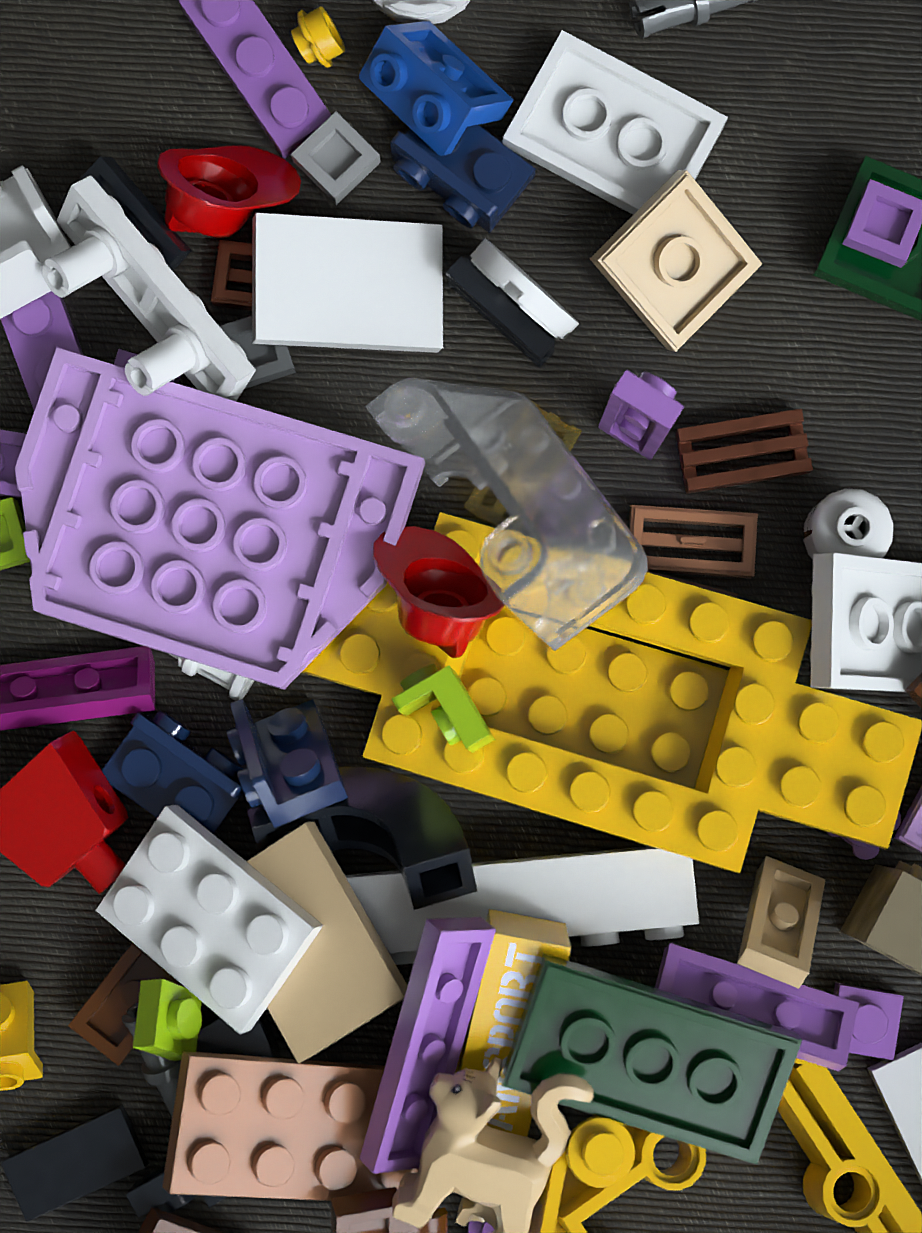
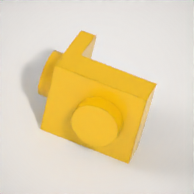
(17, 1051)

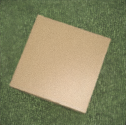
(676, 260)

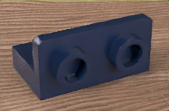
(476, 179)
(286, 761)
(164, 770)

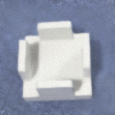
(26, 240)

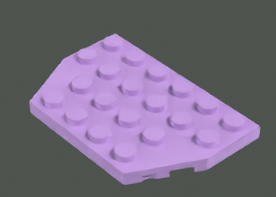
(202, 520)

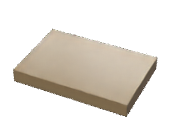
(346, 969)

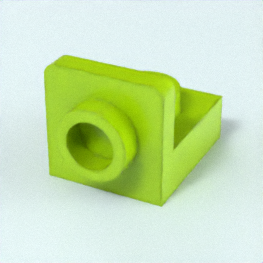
(456, 716)

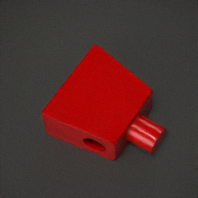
(61, 815)

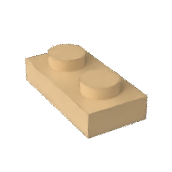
(782, 922)

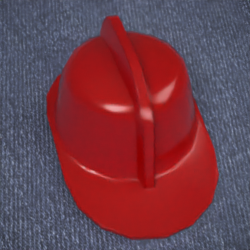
(222, 186)
(437, 588)

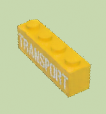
(501, 1002)

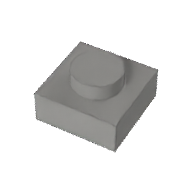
(336, 158)

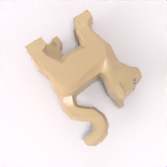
(490, 1168)

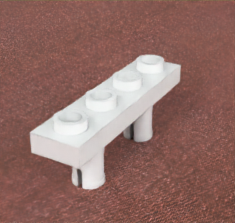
(138, 274)

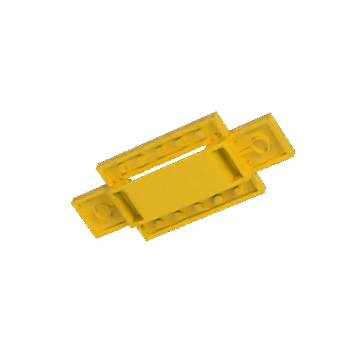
(635, 732)

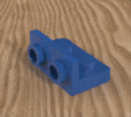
(431, 84)

